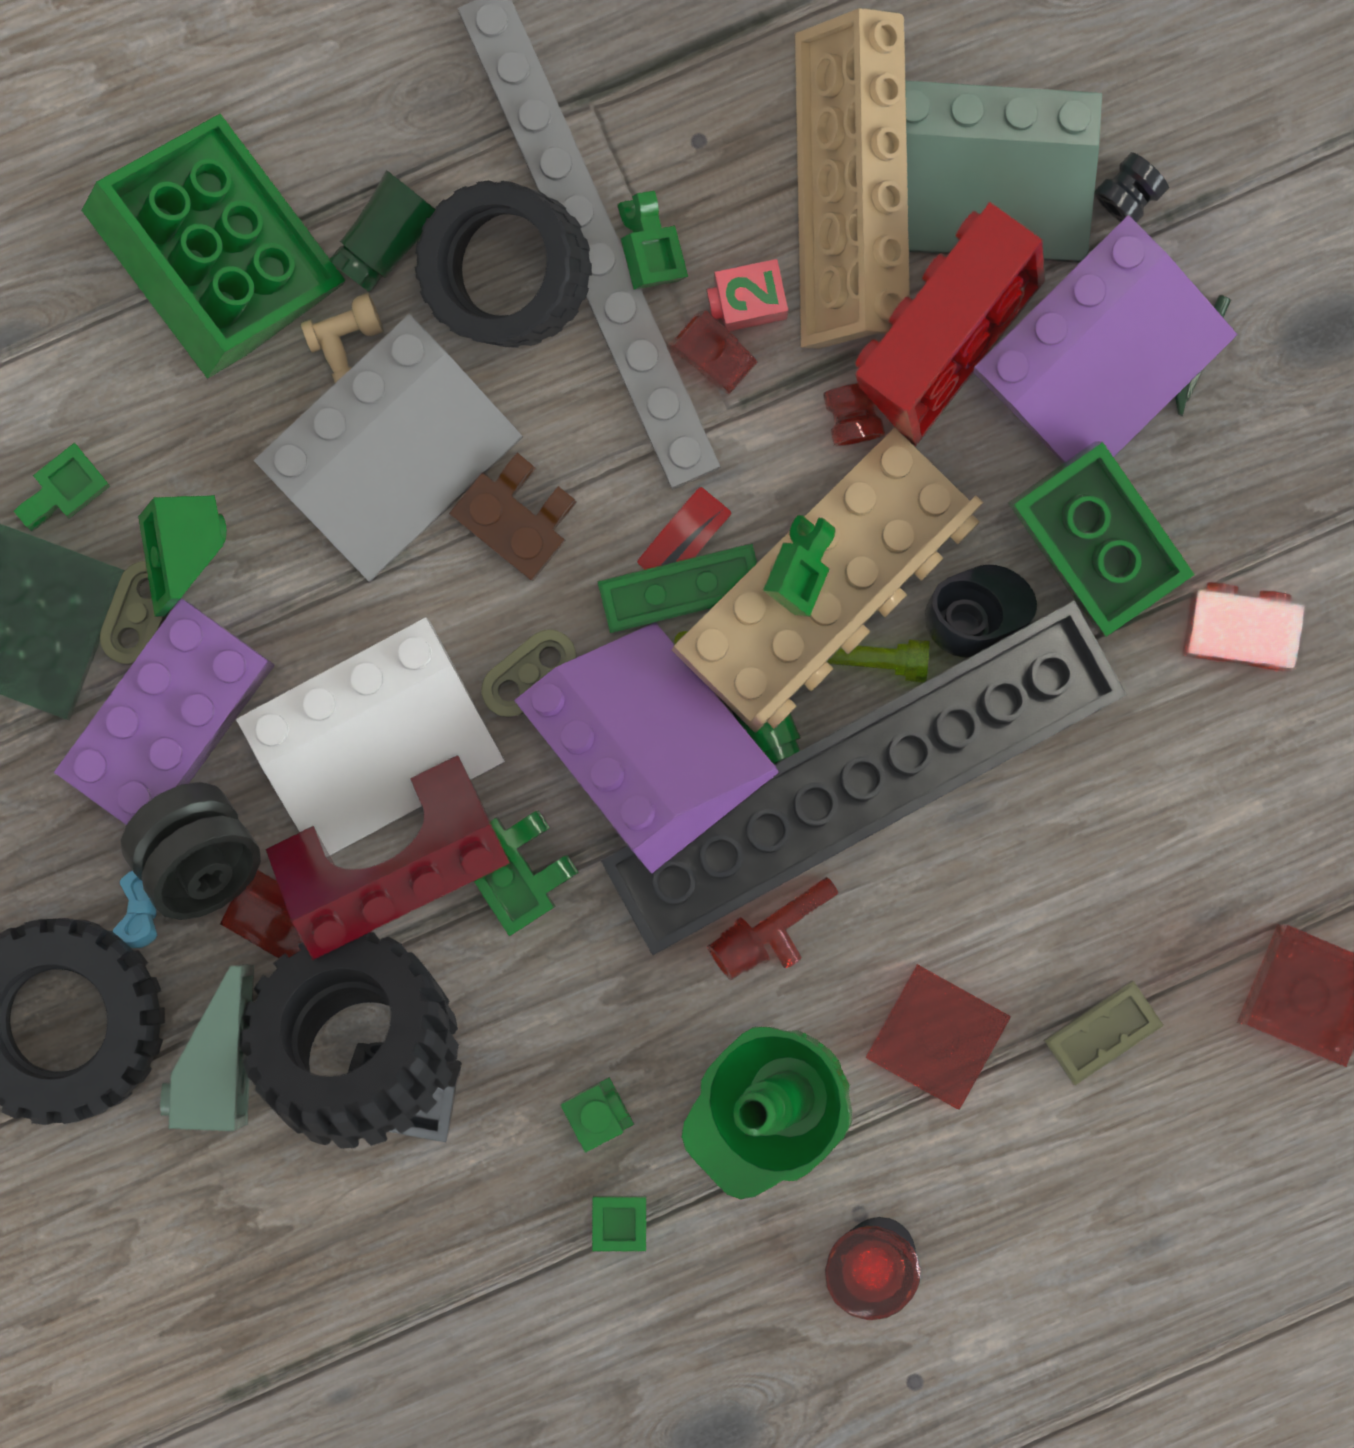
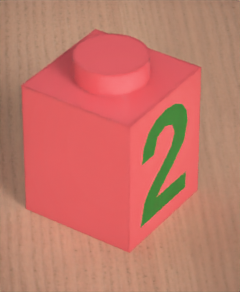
(748, 295)

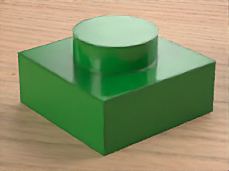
(619, 1223)

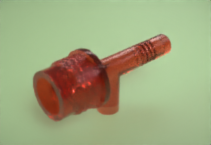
(743, 947)

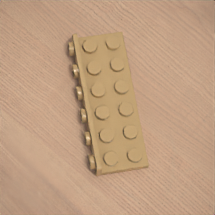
(851, 176)
(888, 527)

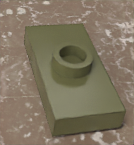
(1103, 1032)

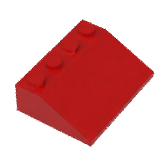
(951, 321)

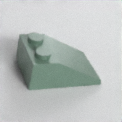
(209, 1079)

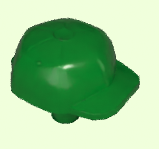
(767, 1111)

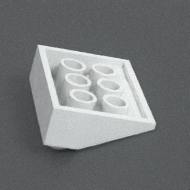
(362, 729)

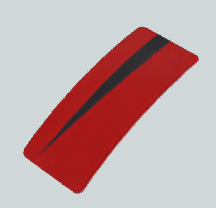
(686, 530)

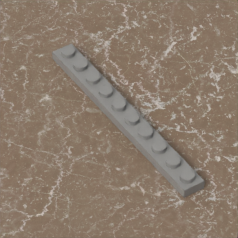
(563, 176)

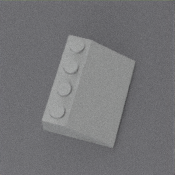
(388, 448)

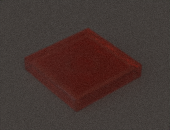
(938, 1036)

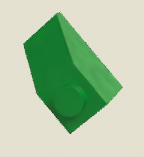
(178, 543)

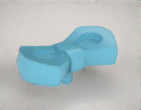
(137, 925)

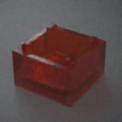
(1304, 995)

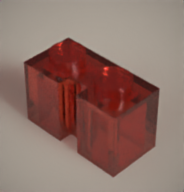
(1243, 628)

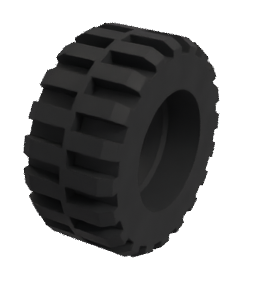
(131, 1020)
(383, 1090)

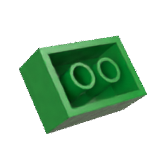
(1101, 538)

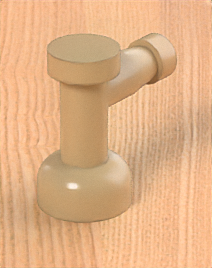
(327, 333)

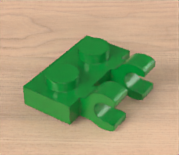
(514, 889)

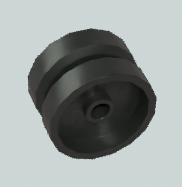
(190, 851)

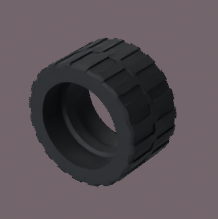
(442, 255)

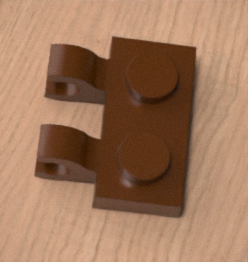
(507, 525)

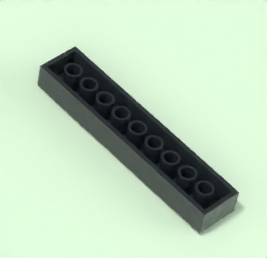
(874, 774)

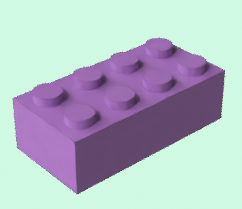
(164, 713)

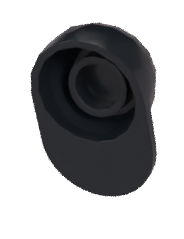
(979, 609)

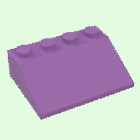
(1106, 346)
(647, 742)

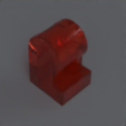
(713, 351)

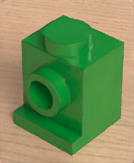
(597, 1114)

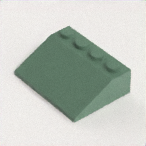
(1006, 147)

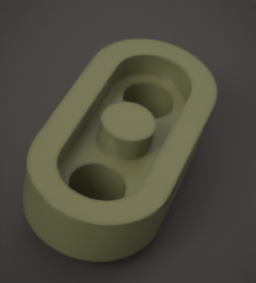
(127, 612)
(524, 669)

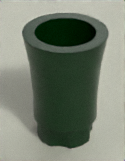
(382, 232)

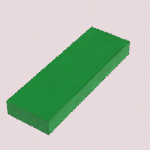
(673, 587)

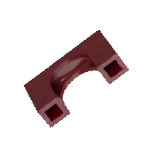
(343, 904)

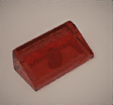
(263, 918)

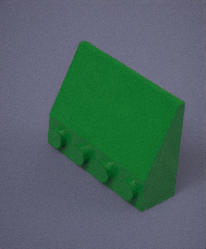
(211, 244)

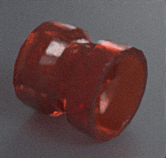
(847, 403)

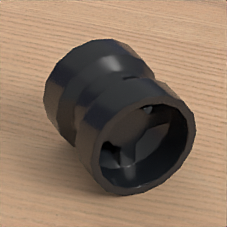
(1131, 188)

